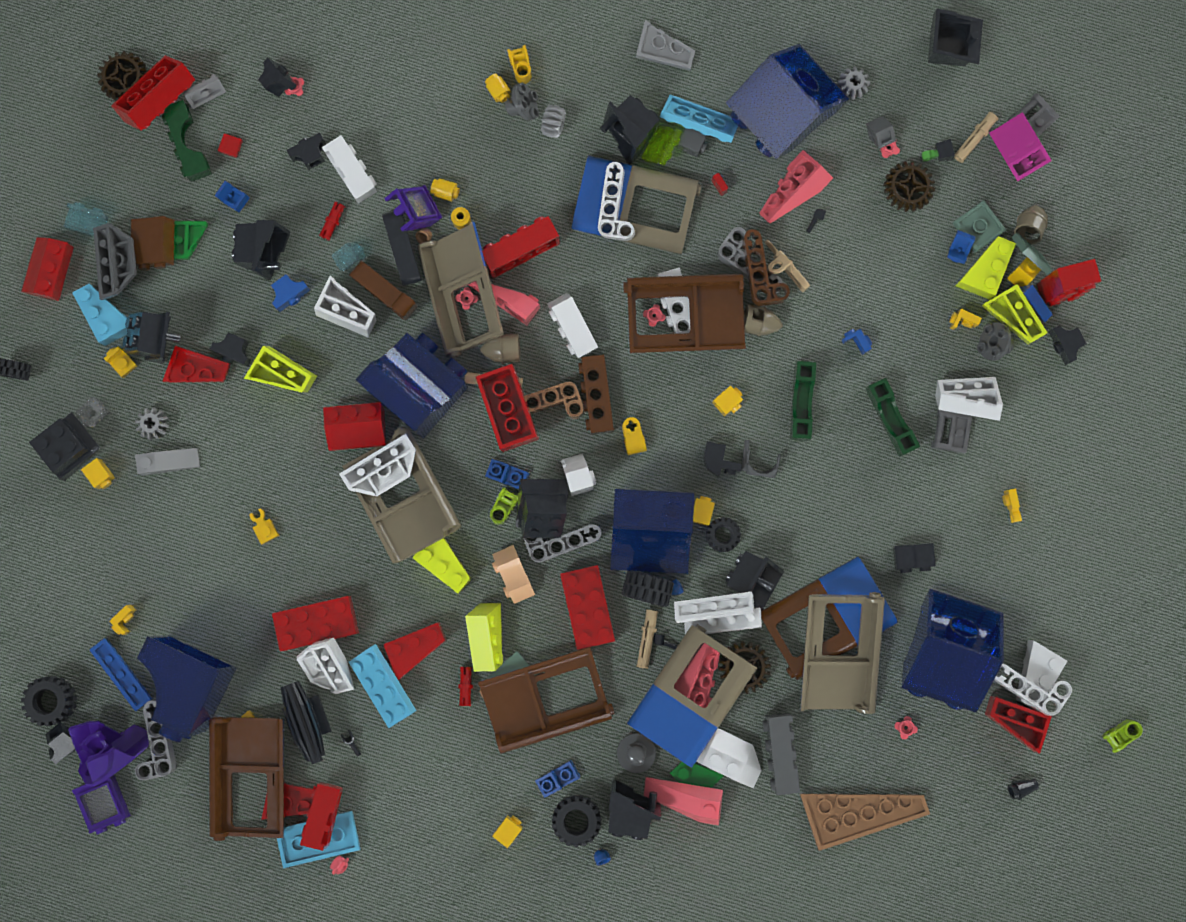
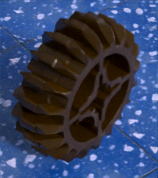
(108, 78)
(917, 187)
(757, 656)

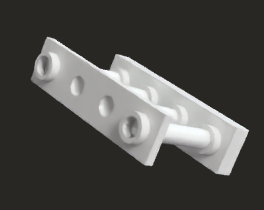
(719, 613)

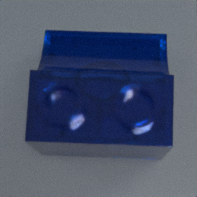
(785, 100)
(415, 382)
(651, 531)
(954, 651)
(186, 685)

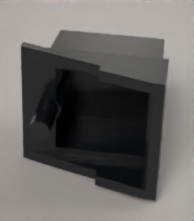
(954, 39)
(630, 126)
(259, 246)
(148, 335)
(65, 446)
(541, 507)
(754, 576)
(631, 811)

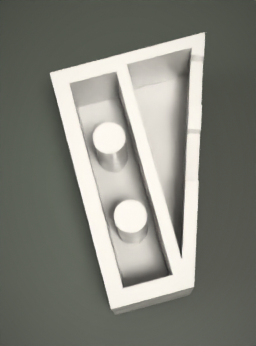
(350, 169)
(344, 309)
(572, 325)
(970, 397)
(578, 474)
(1040, 668)

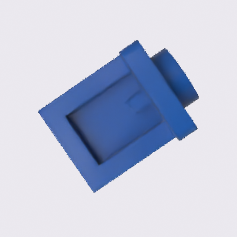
(232, 196)
(960, 247)
(862, 342)

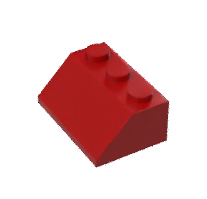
(48, 268)
(355, 426)

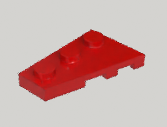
(193, 367)
(295, 800)

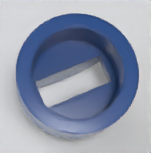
(677, 588)
(601, 857)

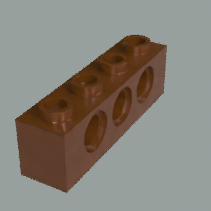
(597, 365)

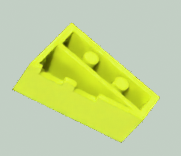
(989, 269)
(1017, 314)
(278, 370)
(444, 564)
(485, 636)

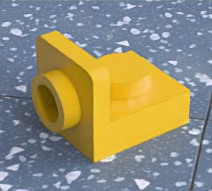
(968, 319)
(120, 361)
(121, 617)

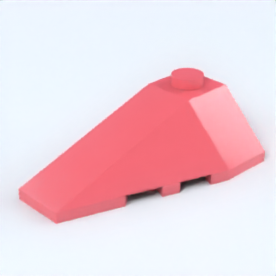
(801, 183)
(514, 302)
(698, 675)
(690, 800)

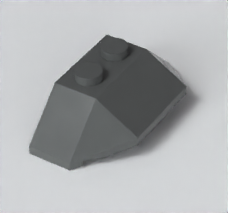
(113, 260)

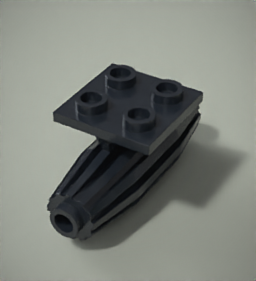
(305, 721)

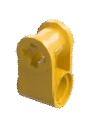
(520, 61)
(634, 439)

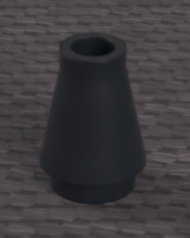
(1022, 788)

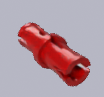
(332, 221)
(465, 686)

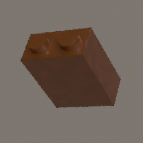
(153, 242)

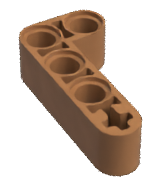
(560, 399)

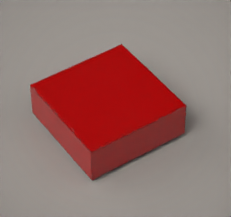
(230, 145)
(719, 184)

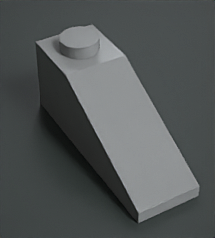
(167, 461)

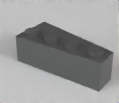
(782, 753)

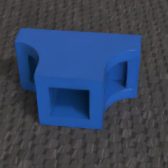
(288, 292)

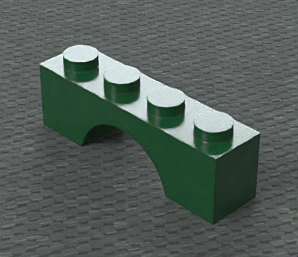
(179, 119)
(802, 401)
(887, 410)

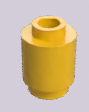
(497, 88)
(444, 189)
(460, 223)

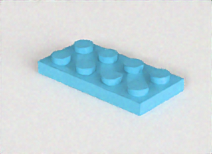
(699, 118)
(382, 686)
(343, 841)

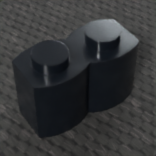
(914, 556)

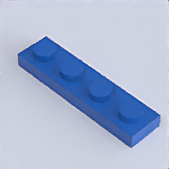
(120, 674)

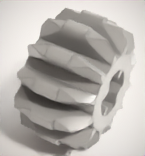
(860, 81)
(553, 121)
(151, 431)

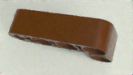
(760, 267)
(383, 290)

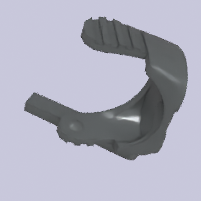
(750, 470)

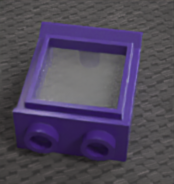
(417, 205)
(102, 805)

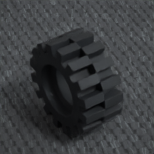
(15, 369)
(723, 546)

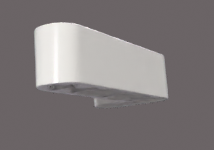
(613, 200)
(1044, 697)

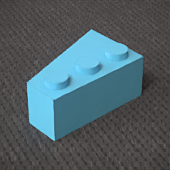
(102, 316)

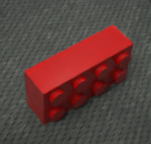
(153, 93)
(520, 246)
(1069, 282)
(507, 408)
(587, 607)
(315, 623)

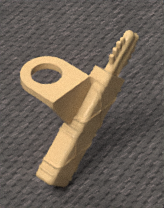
(787, 266)

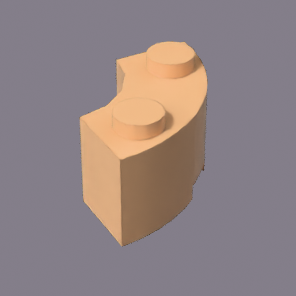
(513, 574)

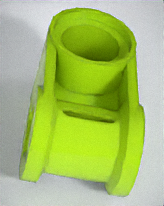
(504, 505)
(1119, 737)

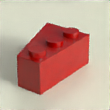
(413, 648)
(1021, 722)
(321, 816)

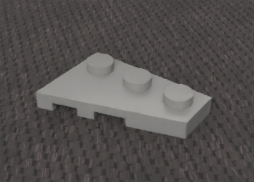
(663, 49)

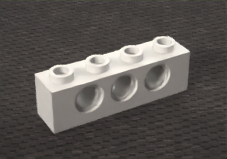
(667, 303)

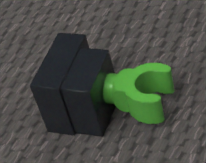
(943, 151)

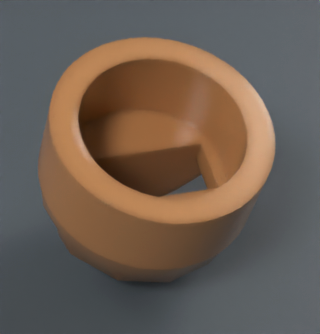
(423, 235)

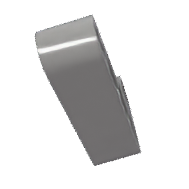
(738, 254)
(564, 540)
(158, 757)

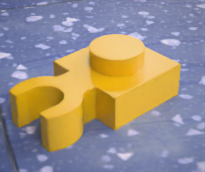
(1011, 500)
(264, 529)

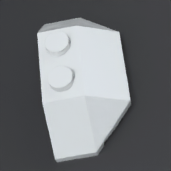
(382, 468)
(326, 666)
(731, 758)

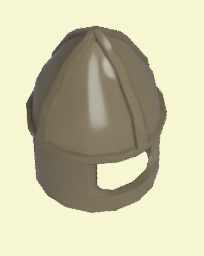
(1033, 221)
(760, 321)
(503, 349)

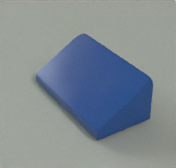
(1036, 302)

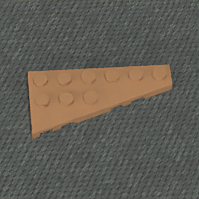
(851, 816)

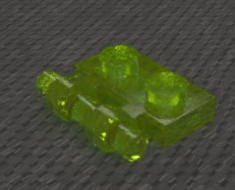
(658, 149)

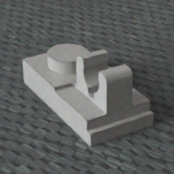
(204, 91)

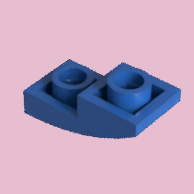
(505, 474)
(557, 778)

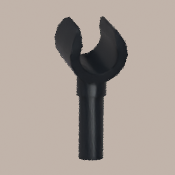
(818, 214)
(659, 640)
(350, 740)

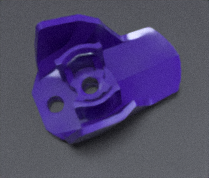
(105, 750)

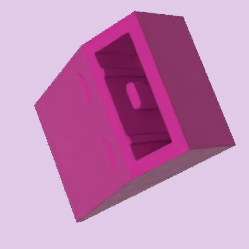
(1020, 147)

